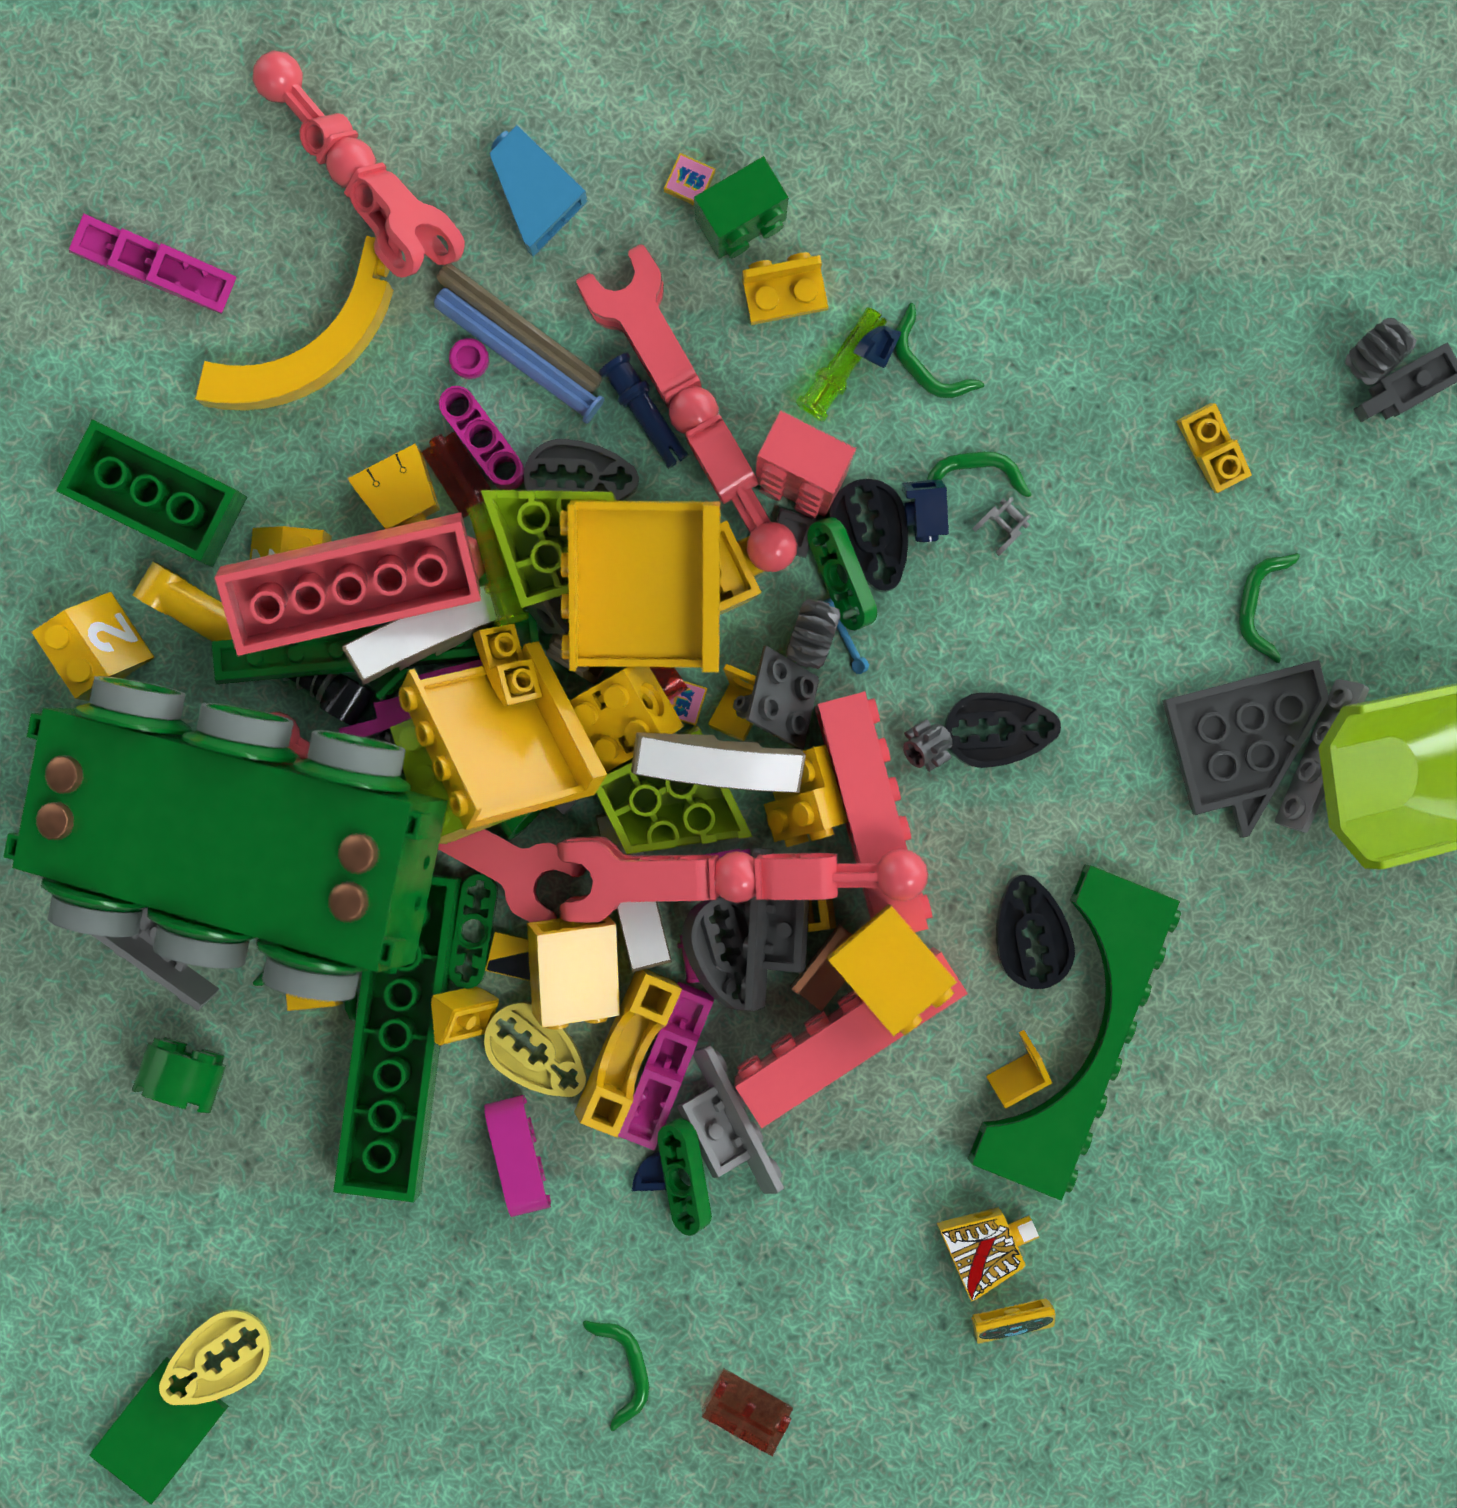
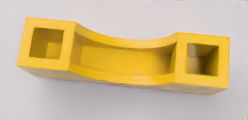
(614, 1075)

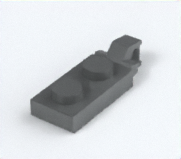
(1411, 384)

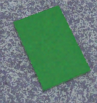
(155, 1437)

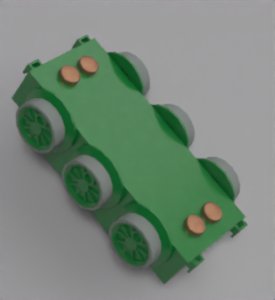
(228, 837)

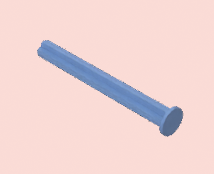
(518, 354)

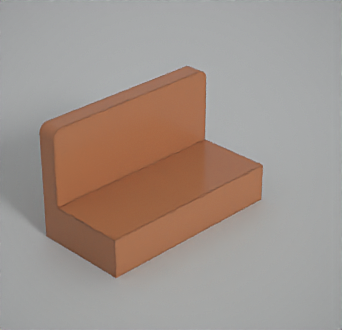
(821, 978)

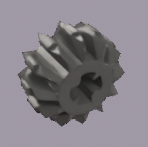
(1380, 351)
(813, 633)

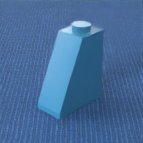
(535, 188)

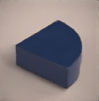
(878, 345)
(650, 1175)

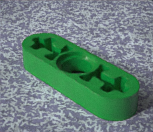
(856, 581)
(478, 961)
(681, 1149)

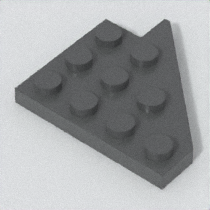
(1243, 738)

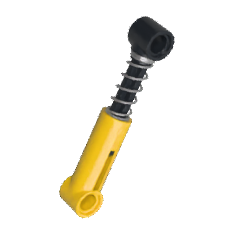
(205, 615)

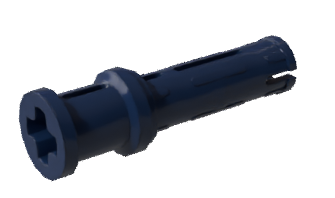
(634, 394)

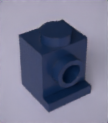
(927, 509)

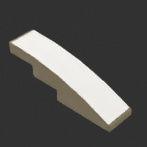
(417, 637)
(717, 763)
(639, 920)

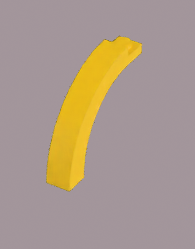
(316, 363)

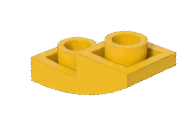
(1213, 448)
(505, 666)

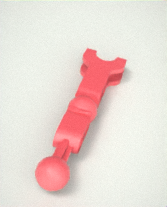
(690, 406)
(495, 857)
(733, 877)

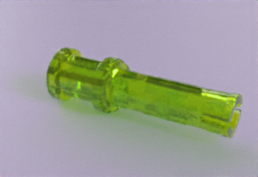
(832, 379)
(499, 580)

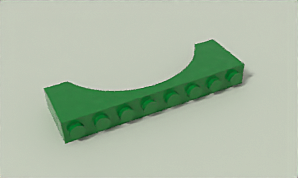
(1046, 1142)

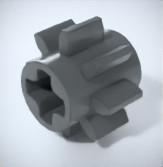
(927, 745)

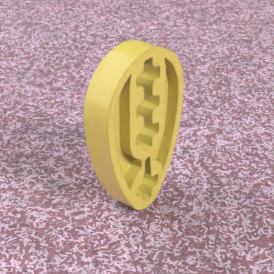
(516, 1063)
(235, 1375)

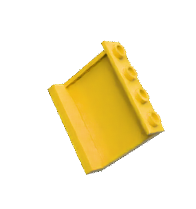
(642, 584)
(501, 757)

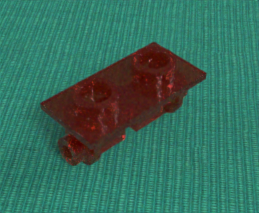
(456, 471)

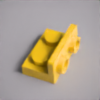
(784, 288)

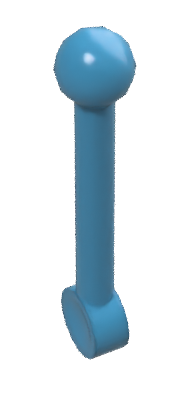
(859, 663)

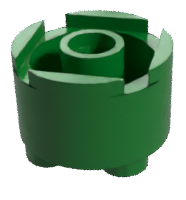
(179, 1077)

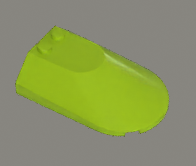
(1393, 777)

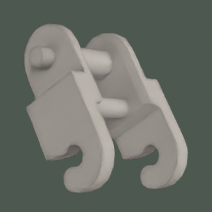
(1013, 533)

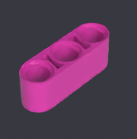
(469, 425)
(515, 1156)

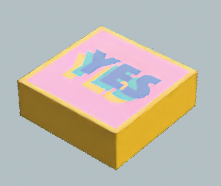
(688, 178)
(689, 703)

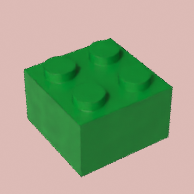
(741, 209)

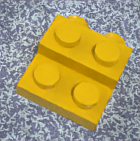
(812, 809)

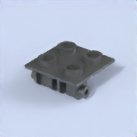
(780, 698)

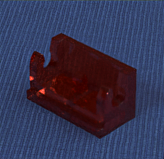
(747, 1412)

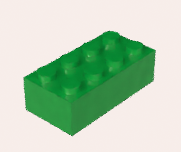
(152, 493)

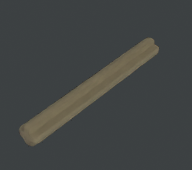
(519, 327)

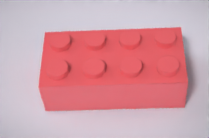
(802, 465)

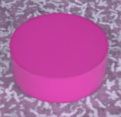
(469, 358)

